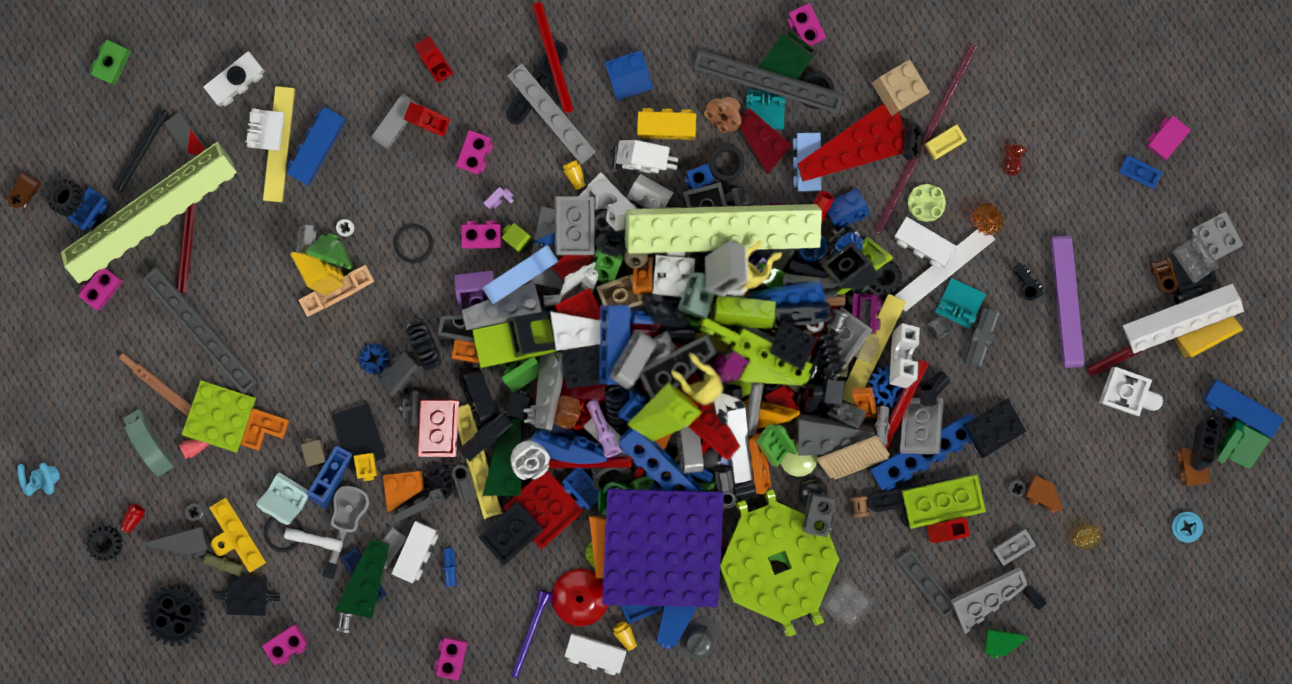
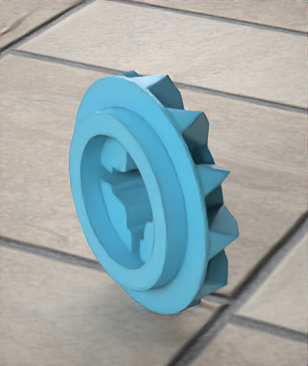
(1195, 530)

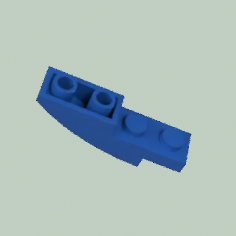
(576, 451)

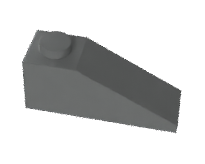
(187, 542)

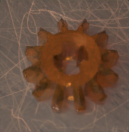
(987, 219)
(567, 412)

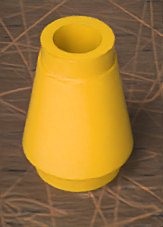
(574, 174)
(625, 635)

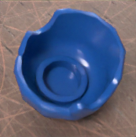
(813, 255)

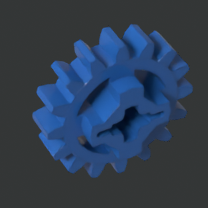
(889, 393)

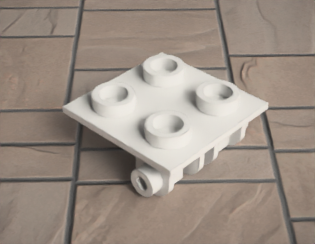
(265, 129)
(579, 282)

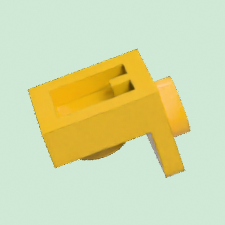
(365, 466)

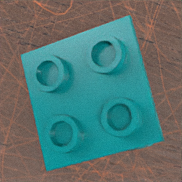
(767, 106)
(960, 303)

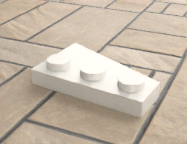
(574, 331)

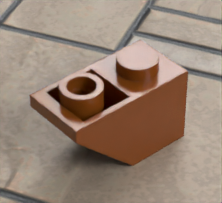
(1189, 475)
(1043, 492)

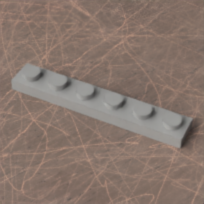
(551, 113)

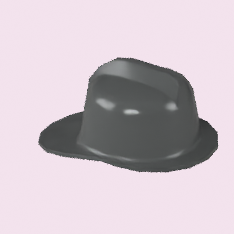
(602, 476)
(701, 638)

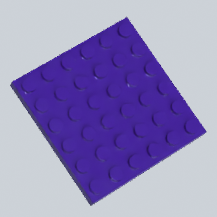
(662, 548)

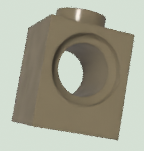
(314, 451)

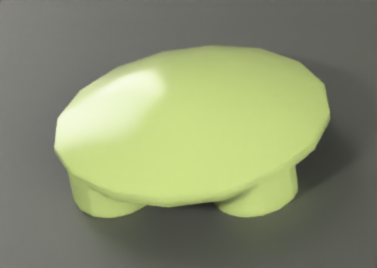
(926, 202)
(799, 465)

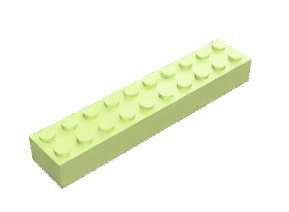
(148, 213)
(714, 226)

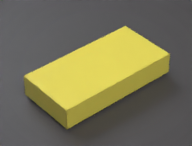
(945, 142)

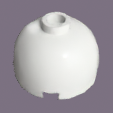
(529, 460)

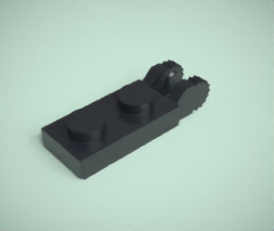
(802, 314)

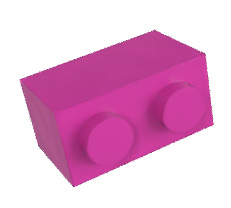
(1167, 138)

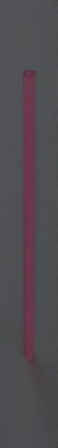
(926, 137)

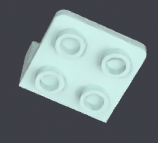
(283, 499)

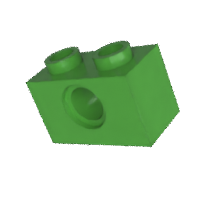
(112, 73)

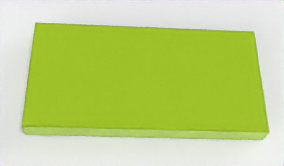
(496, 347)
(943, 501)

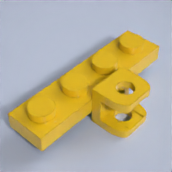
(234, 536)

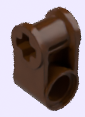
(24, 189)
(1164, 273)

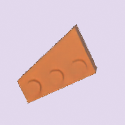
(597, 527)

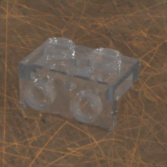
(1195, 258)

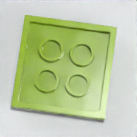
(218, 416)

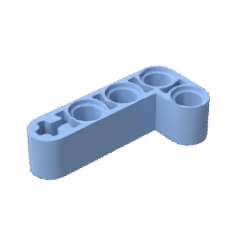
(520, 274)

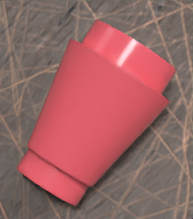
(192, 447)

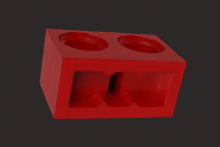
(426, 119)

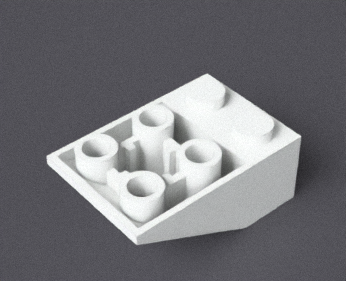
(648, 194)

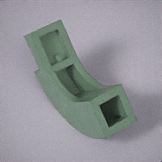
(146, 444)

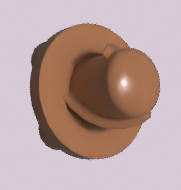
(724, 114)

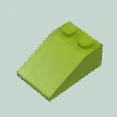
(665, 414)

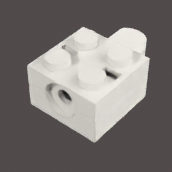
(644, 156)
(673, 274)
(1129, 392)

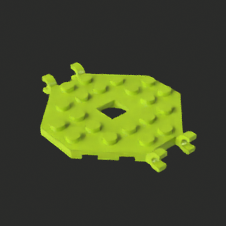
(751, 576)

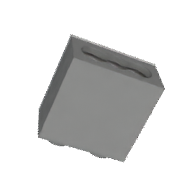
(726, 268)

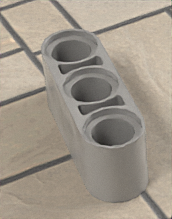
(393, 123)
(633, 359)
(689, 450)

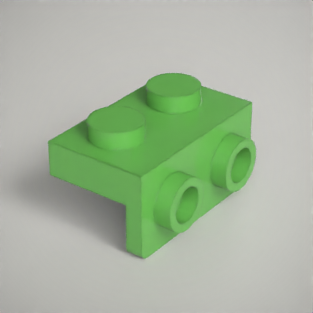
(521, 375)
(775, 444)

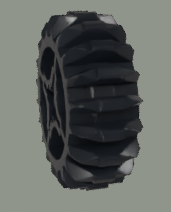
(424, 344)

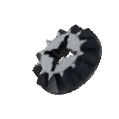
(614, 240)

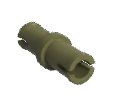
(223, 564)

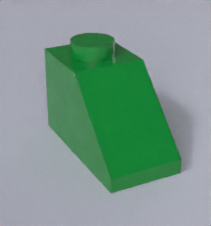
(1001, 642)

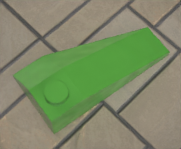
(330, 250)

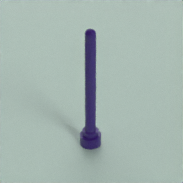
(542, 598)

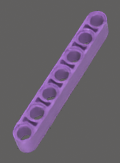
(1067, 301)

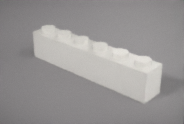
(1183, 318)

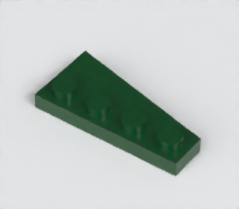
(501, 477)
(364, 586)

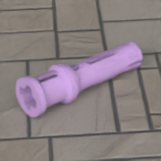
(605, 435)

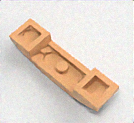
(353, 282)

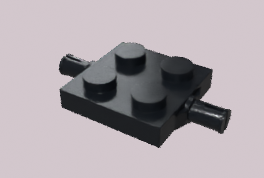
(247, 596)

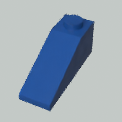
(329, 477)

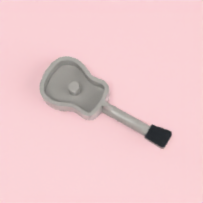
(349, 507)

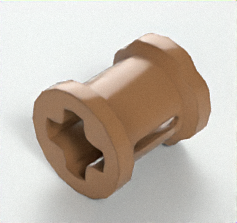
(859, 506)

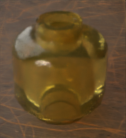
(1087, 536)

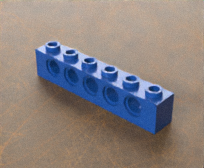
(664, 462)
(880, 471)

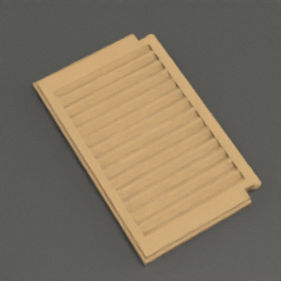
(854, 458)

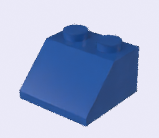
(629, 75)

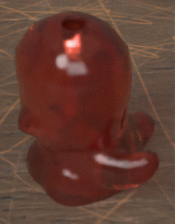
(1012, 160)

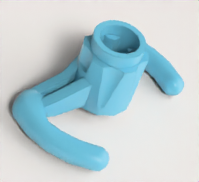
(40, 478)

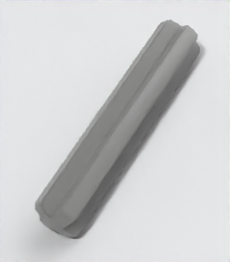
(754, 407)

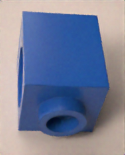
(705, 171)

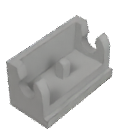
(663, 347)

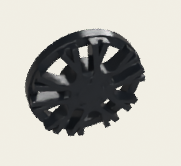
(438, 481)

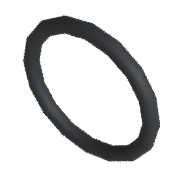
(414, 260)
(274, 547)

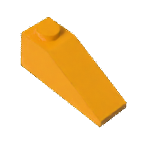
(772, 413)

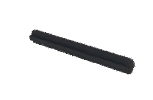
(140, 150)

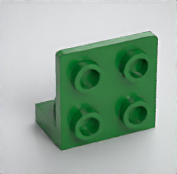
(1242, 445)

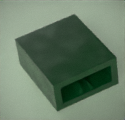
(789, 55)

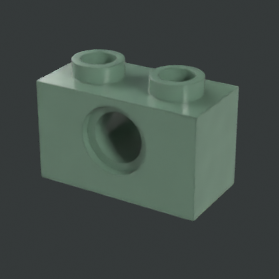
(690, 300)

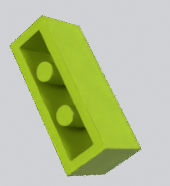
(744, 312)

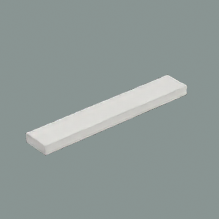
(933, 276)

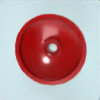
(576, 583)

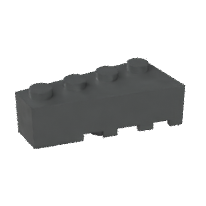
(454, 328)
(659, 373)
(826, 435)

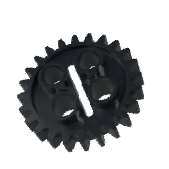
(180, 598)

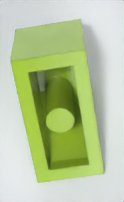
(516, 237)

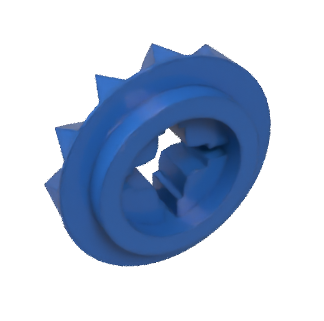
(846, 240)
(382, 362)

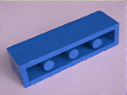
(316, 146)
(613, 338)
(1241, 408)

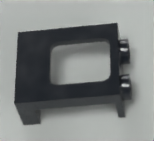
(522, 334)

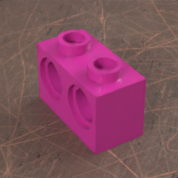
(812, 24)
(468, 151)
(481, 241)
(104, 291)
(283, 641)
(455, 659)

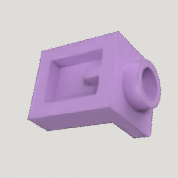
(495, 199)

